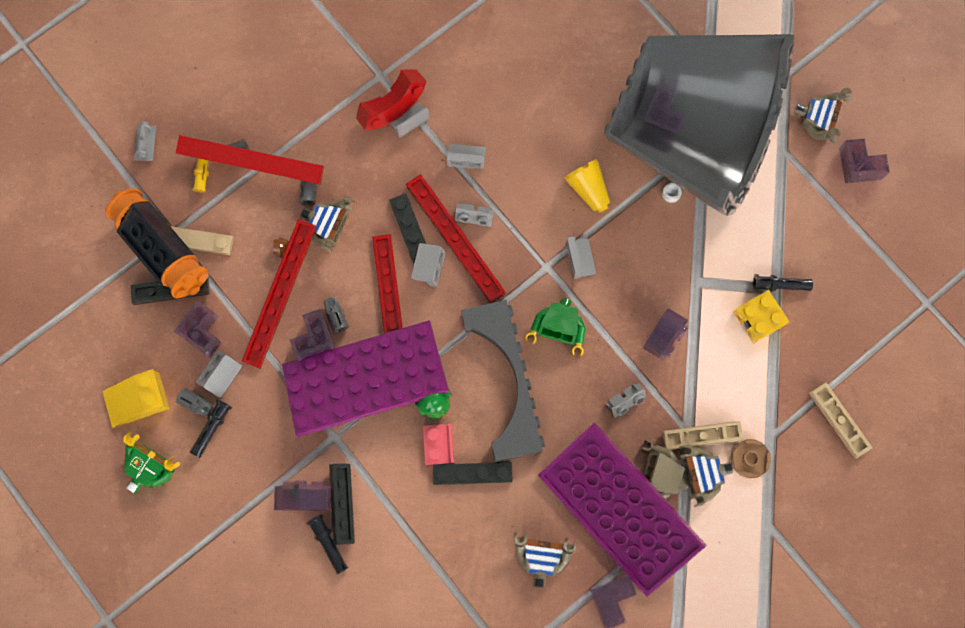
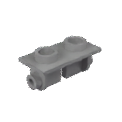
(145, 142)
(466, 214)
(634, 396)

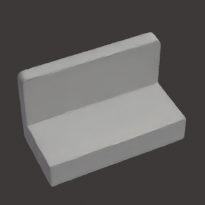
(410, 120)
(466, 156)
(580, 257)
(428, 264)
(219, 374)

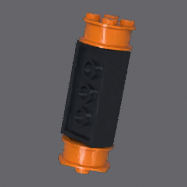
(156, 243)

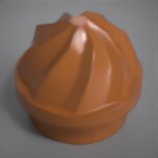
(279, 246)

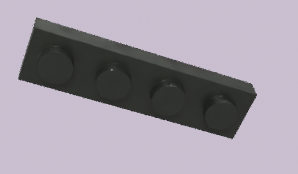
(407, 223)
(154, 292)
(472, 473)
(341, 504)

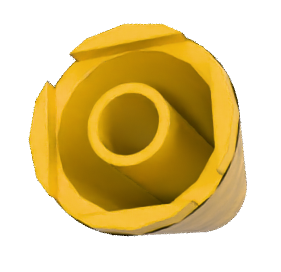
(590, 185)

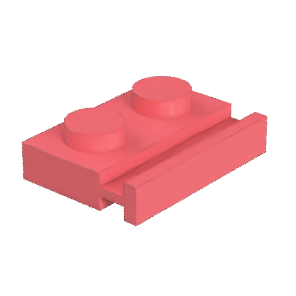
(438, 444)

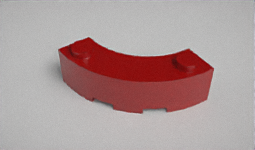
(396, 103)

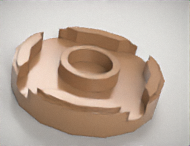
(750, 458)

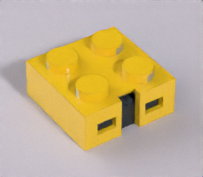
(761, 316)

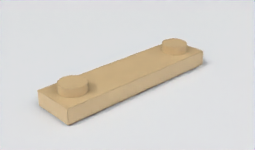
(206, 241)
(840, 420)
(703, 435)

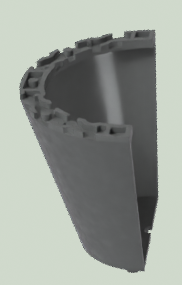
(730, 105)

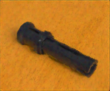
(773, 283)
(214, 420)
(323, 535)

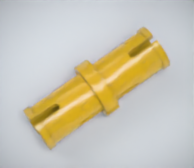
(200, 175)

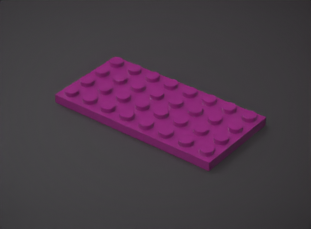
(364, 378)
(622, 510)

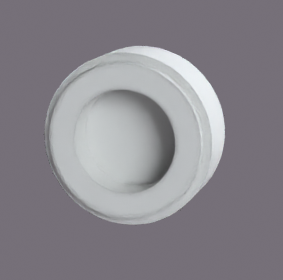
(671, 192)

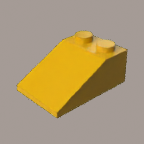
(136, 398)

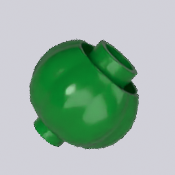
(434, 405)

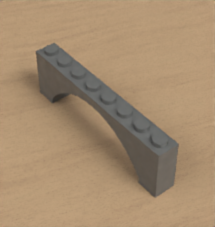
(495, 325)

